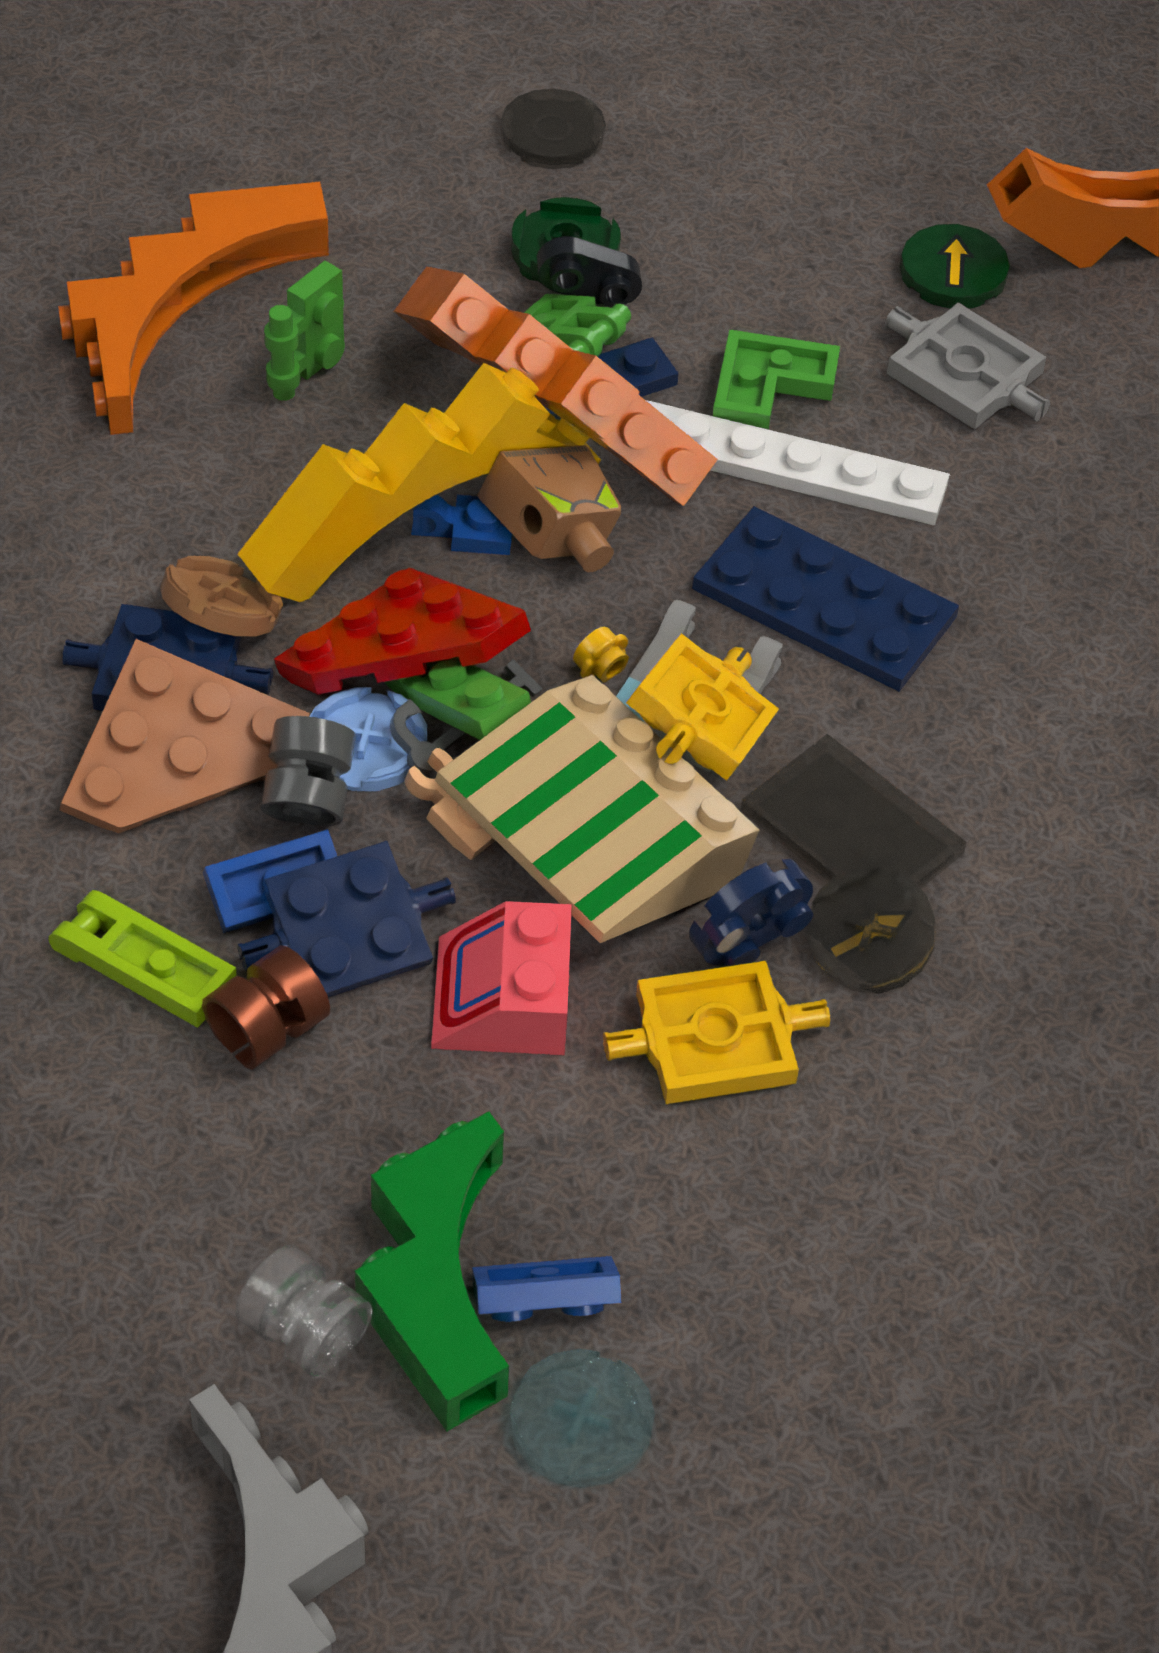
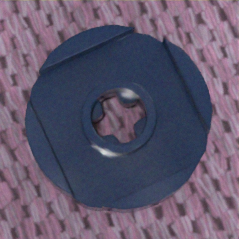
(749, 903)

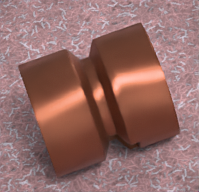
(274, 1001)

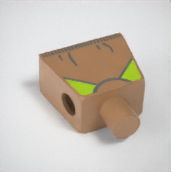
(554, 503)

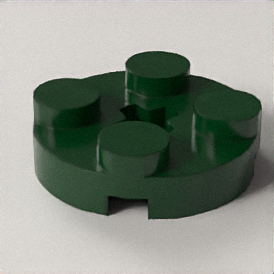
(558, 219)

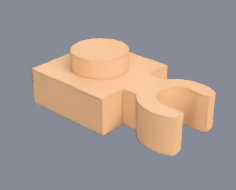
(447, 814)

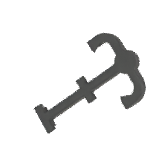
(418, 751)

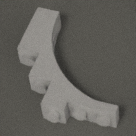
(293, 1536)

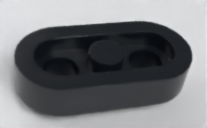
(589, 269)

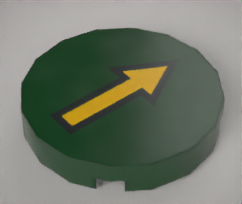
(954, 265)

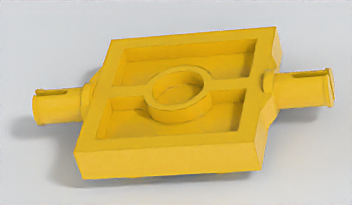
(703, 706)
(716, 1032)

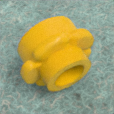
(601, 654)

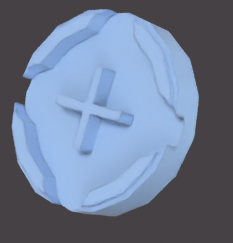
(376, 757)

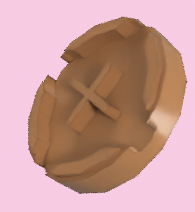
(219, 597)

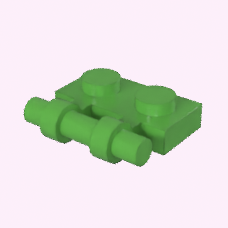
(580, 321)
(306, 331)

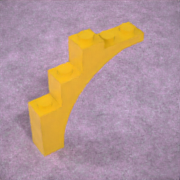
(353, 495)

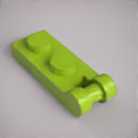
(142, 956)

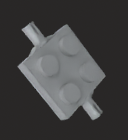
(966, 365)

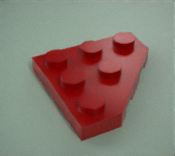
(401, 630)

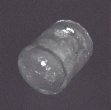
(296, 1305)

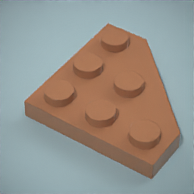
(171, 742)

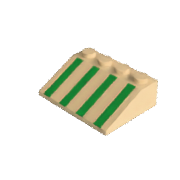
(597, 812)

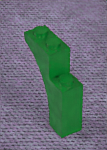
(419, 1285)

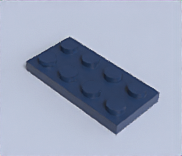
(826, 598)

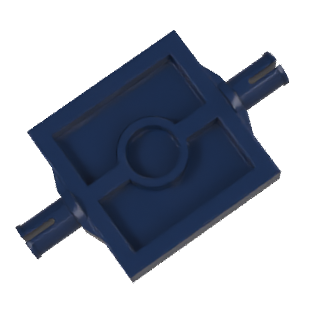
(169, 633)
(350, 918)

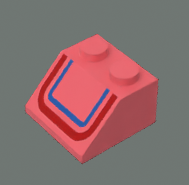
(505, 981)

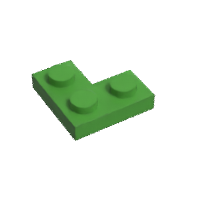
(765, 365)

